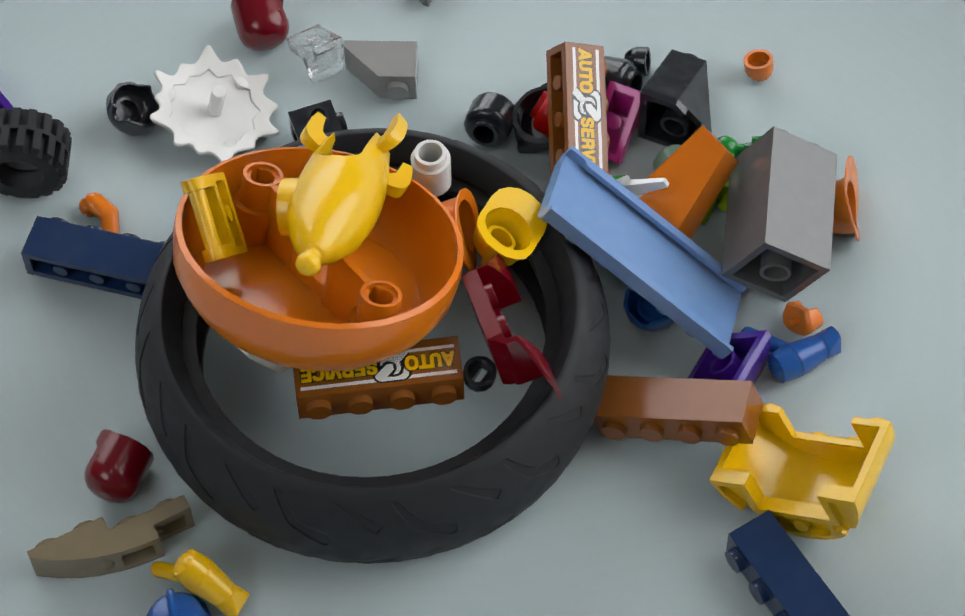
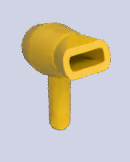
(203, 579)

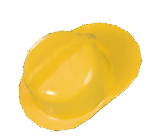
(508, 226)

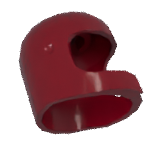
(260, 23)
(117, 467)

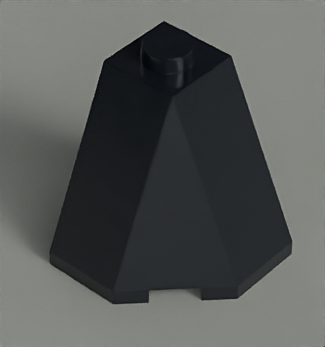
(675, 100)

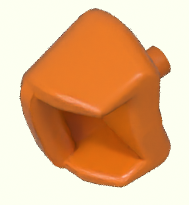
(801, 319)

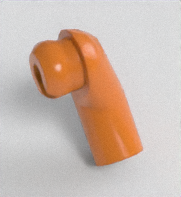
(99, 206)

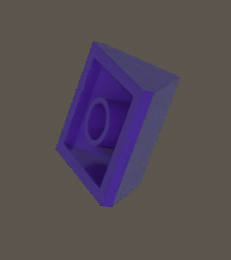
(742, 364)

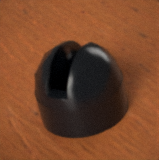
(641, 57)
(473, 368)

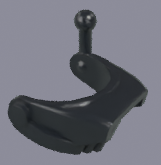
(522, 123)

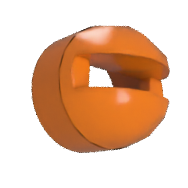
(758, 64)

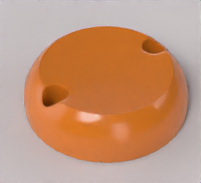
(347, 312)

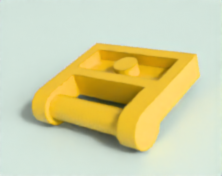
(215, 216)

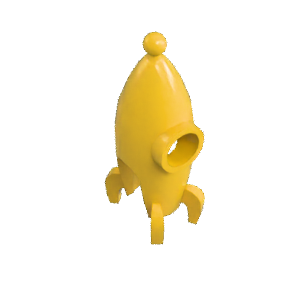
(338, 196)

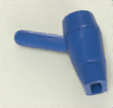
(799, 357)

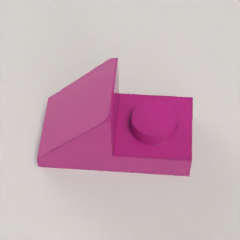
(621, 118)

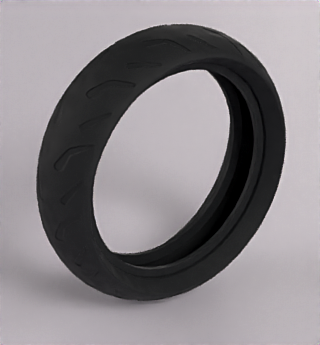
(405, 512)

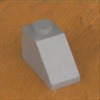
(385, 66)

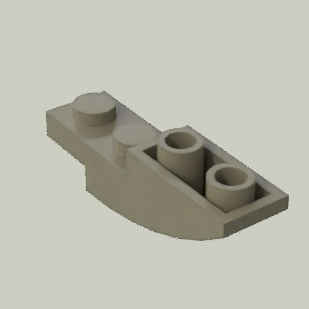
(99, 551)

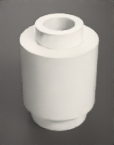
(432, 166)

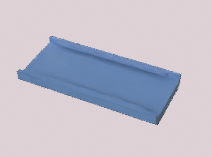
(642, 250)

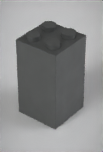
(780, 215)

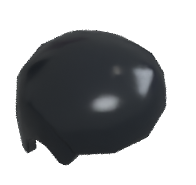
(131, 107)

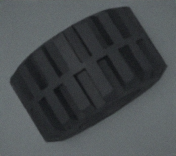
(32, 153)

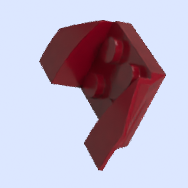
(515, 358)

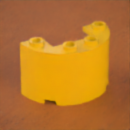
(806, 480)

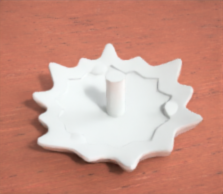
(214, 106)

